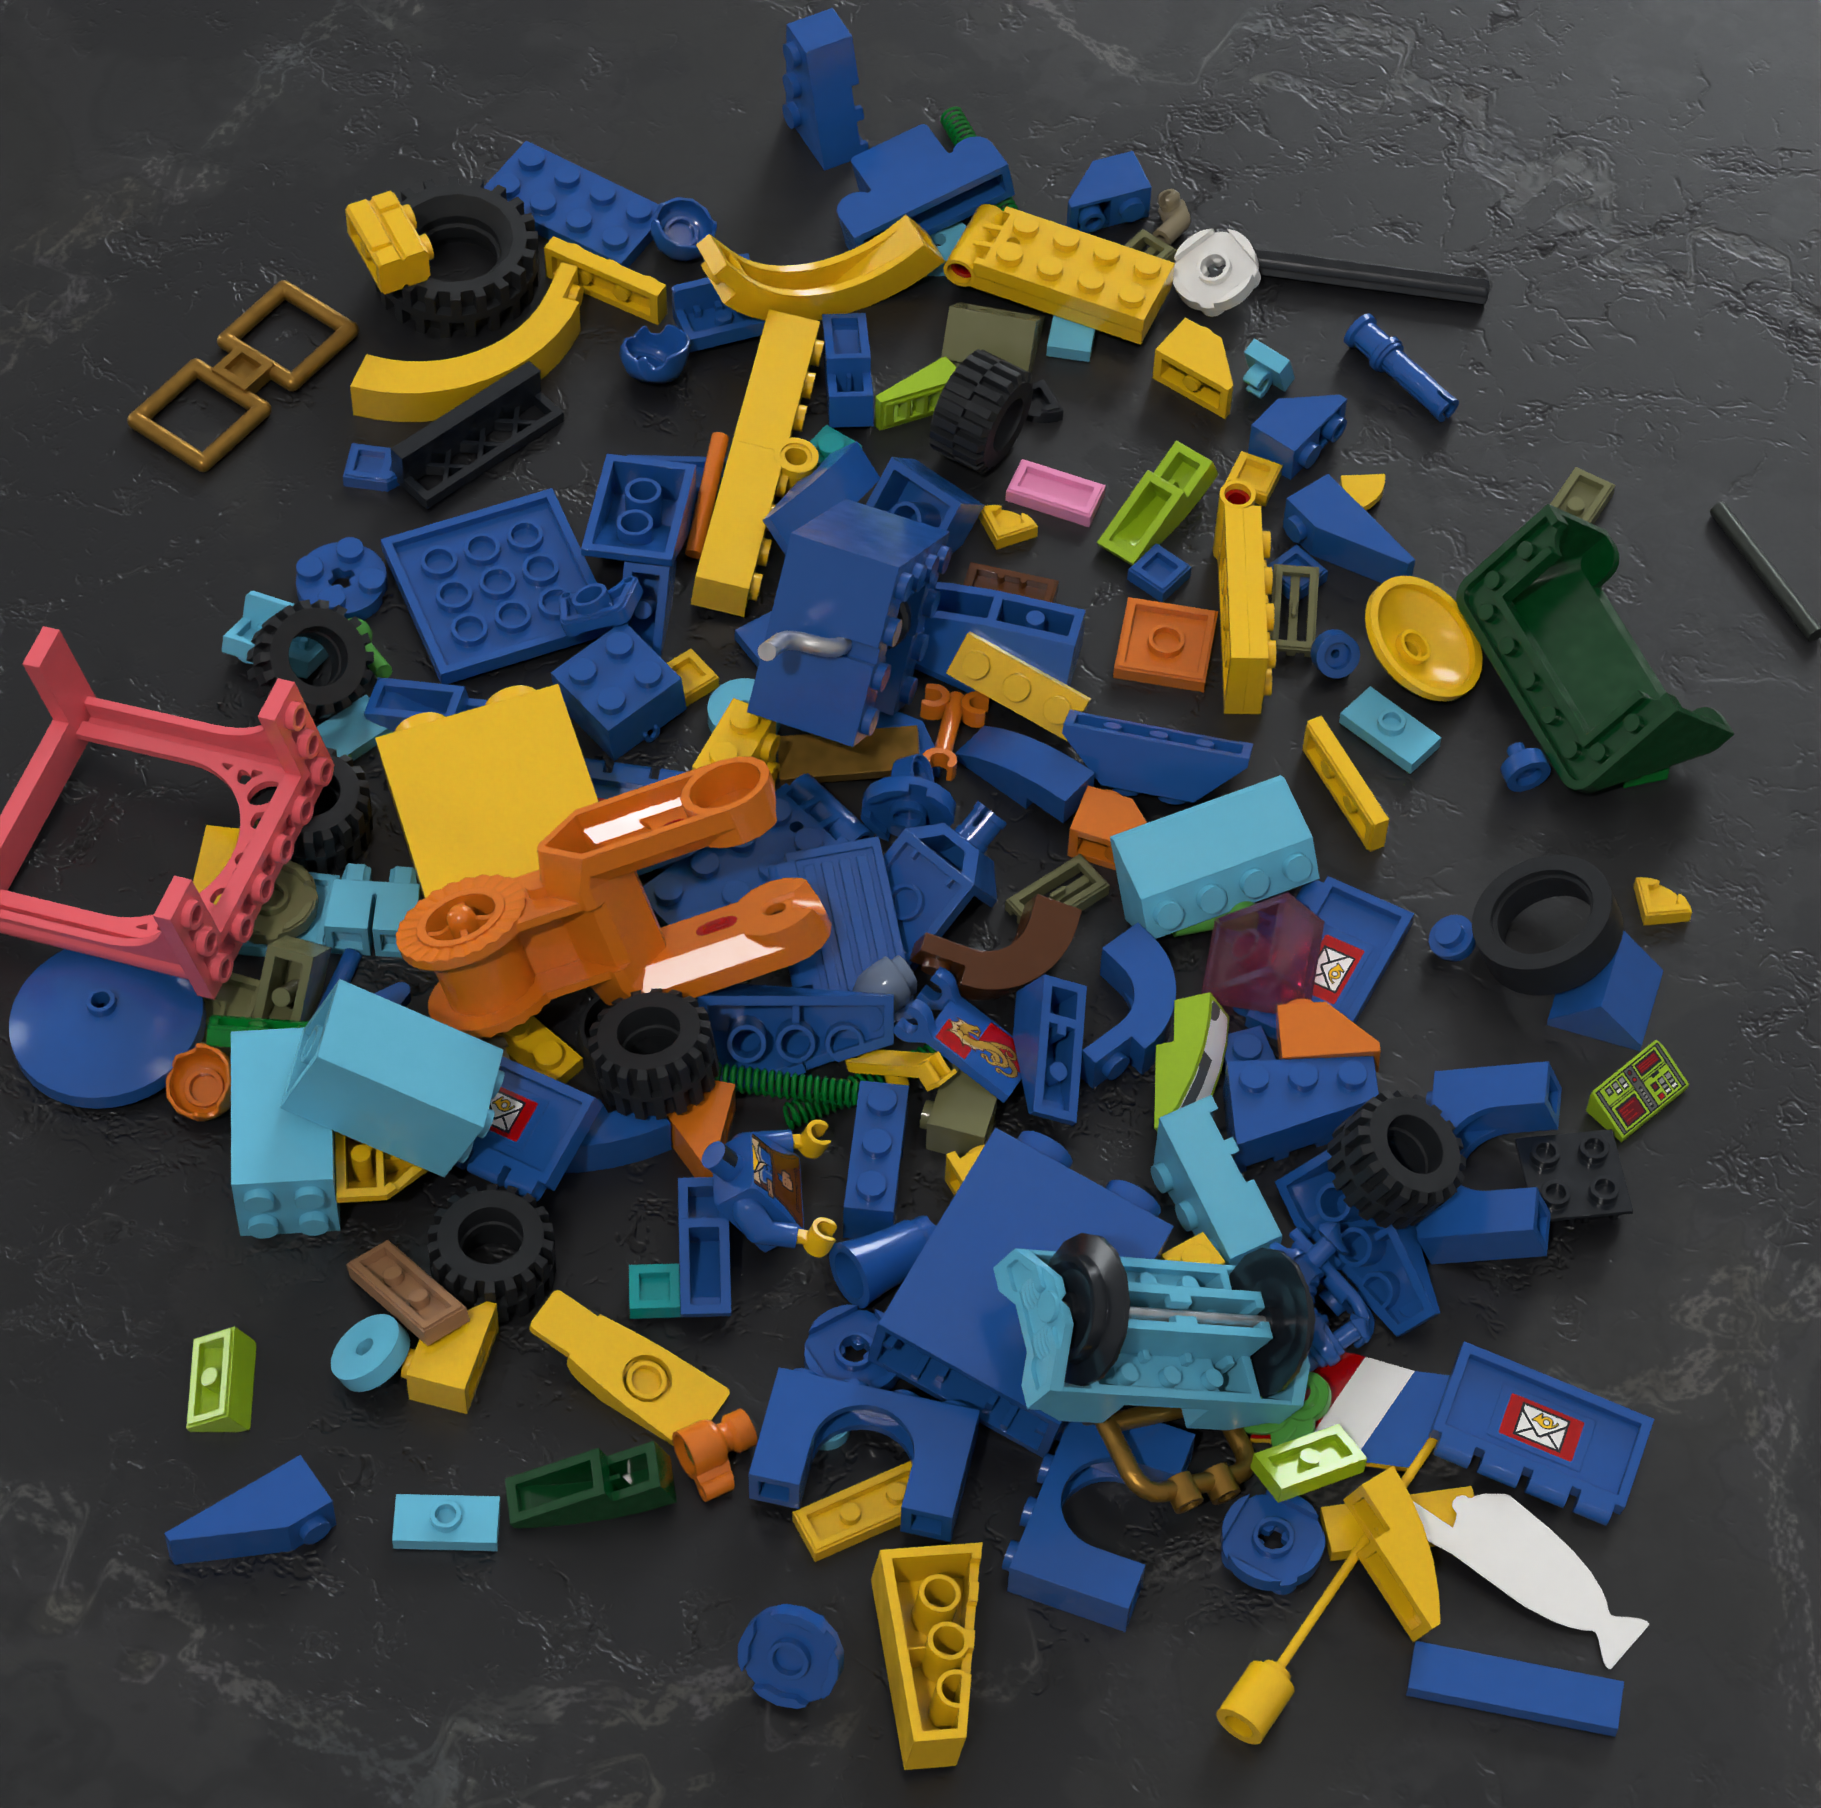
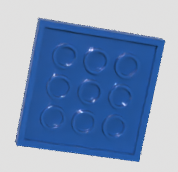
(490, 584)

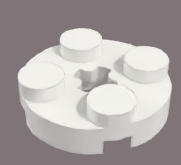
(1221, 292)

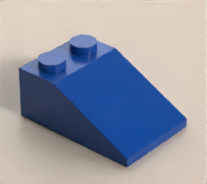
(641, 510)

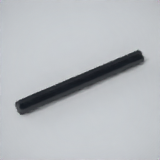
(1372, 276)

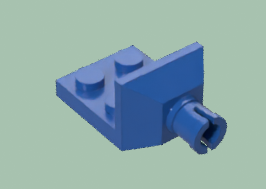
(939, 872)

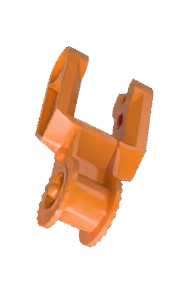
(586, 919)

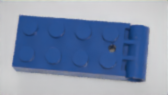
(721, 876)

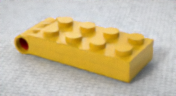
(1061, 271)
(1243, 599)

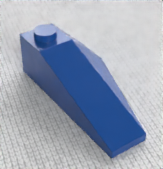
(795, 1026)
(1381, 1262)

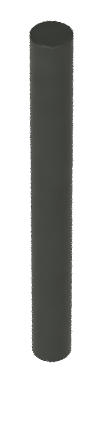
(1766, 571)

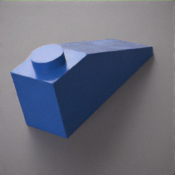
(1343, 532)
(1050, 1045)
(260, 1519)

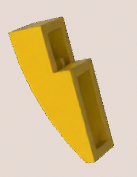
(1397, 1551)

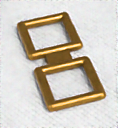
(242, 375)

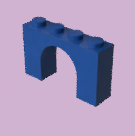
(1483, 1106)
(812, 1409)
(1051, 1560)

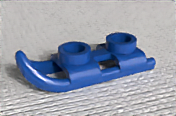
(1338, 1292)

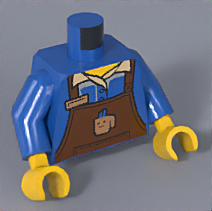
(762, 1188)

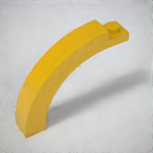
(826, 286)
(430, 389)

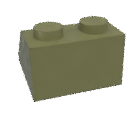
(998, 331)

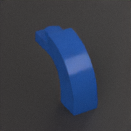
(1146, 981)

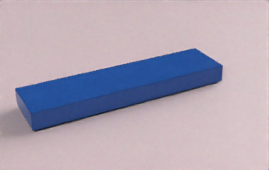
(1515, 1688)

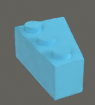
(1207, 1185)

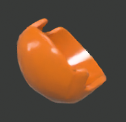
(200, 1083)

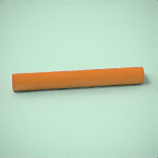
(707, 494)

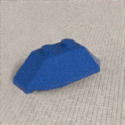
(1154, 758)

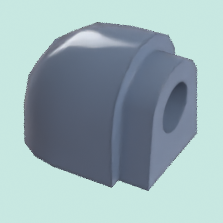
(889, 977)

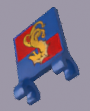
(963, 1036)

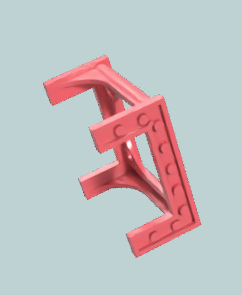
(187, 931)

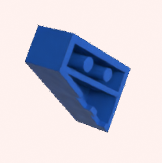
(819, 88)
(1292, 1102)

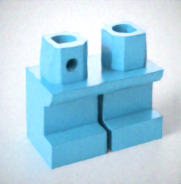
(367, 907)

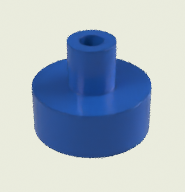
(1335, 653)
(1524, 767)

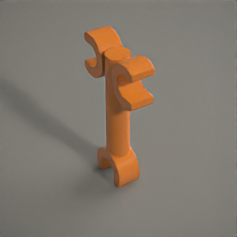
(951, 709)

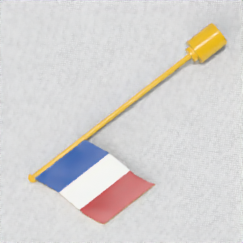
(1389, 1419)

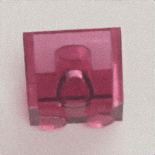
(1264, 955)

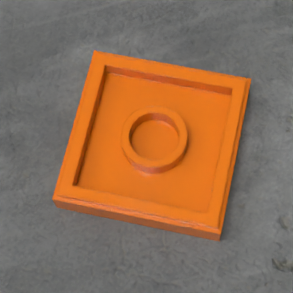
(1165, 644)

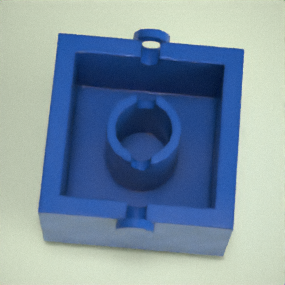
(620, 690)

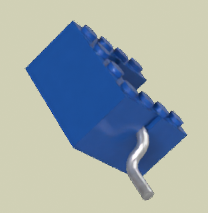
(849, 621)

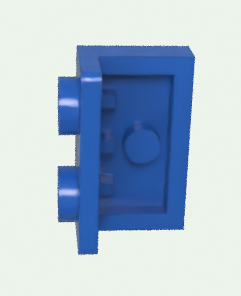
(706, 319)

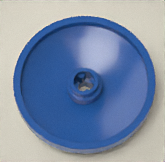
(102, 1029)

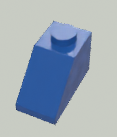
(654, 608)

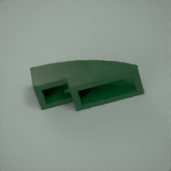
(591, 1487)

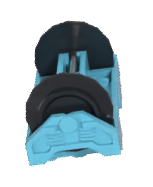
(1160, 1334)

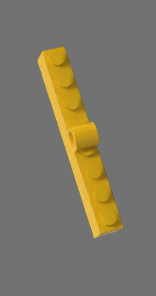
(760, 463)

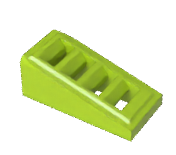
(913, 396)

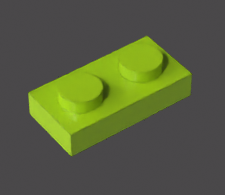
(1308, 1463)

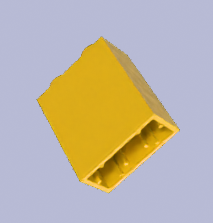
(485, 784)

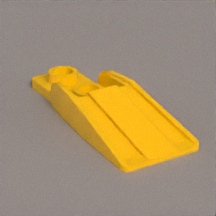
(628, 1368)

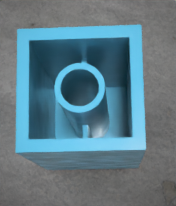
(394, 1079)
(278, 1160)

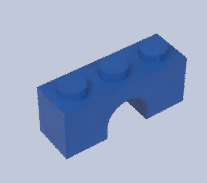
(875, 1158)

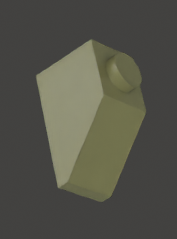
(291, 979)

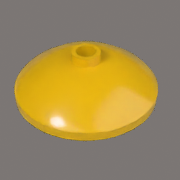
(1422, 639)

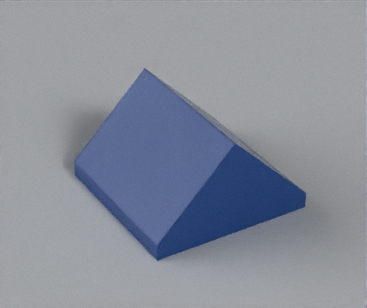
(1613, 1003)

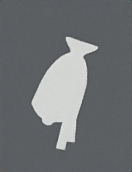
(1531, 1566)

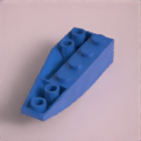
(1026, 627)

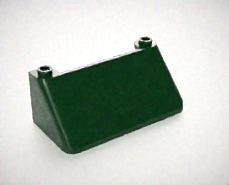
(1573, 659)

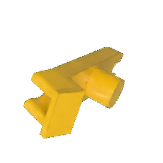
(900, 1065)

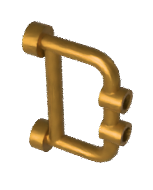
(1182, 1488)

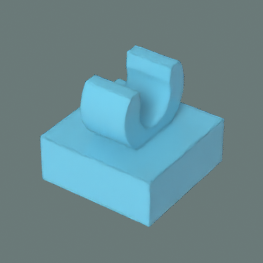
(1266, 368)

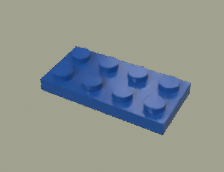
(577, 204)

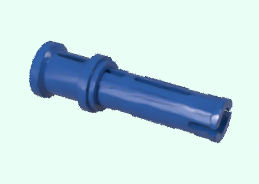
(1388, 356)

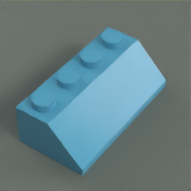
(1213, 858)

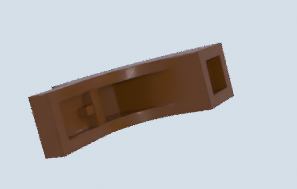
(983, 975)

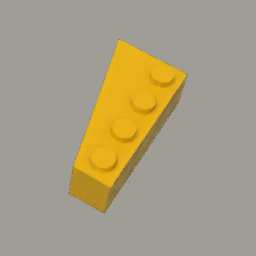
(928, 1639)

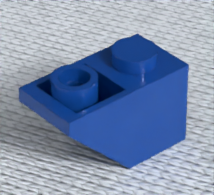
(1110, 194)
(1297, 430)

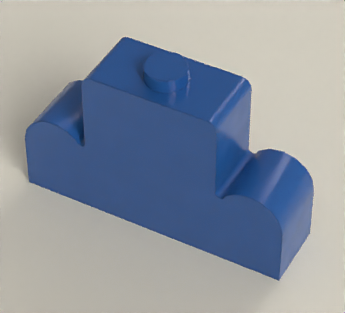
(922, 181)

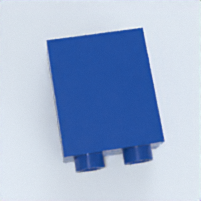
(950, 1321)

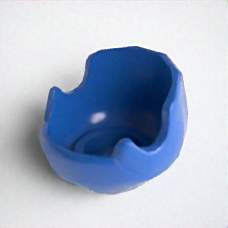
(680, 226)
(655, 356)

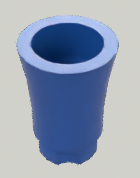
(878, 1261)

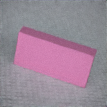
(1055, 493)

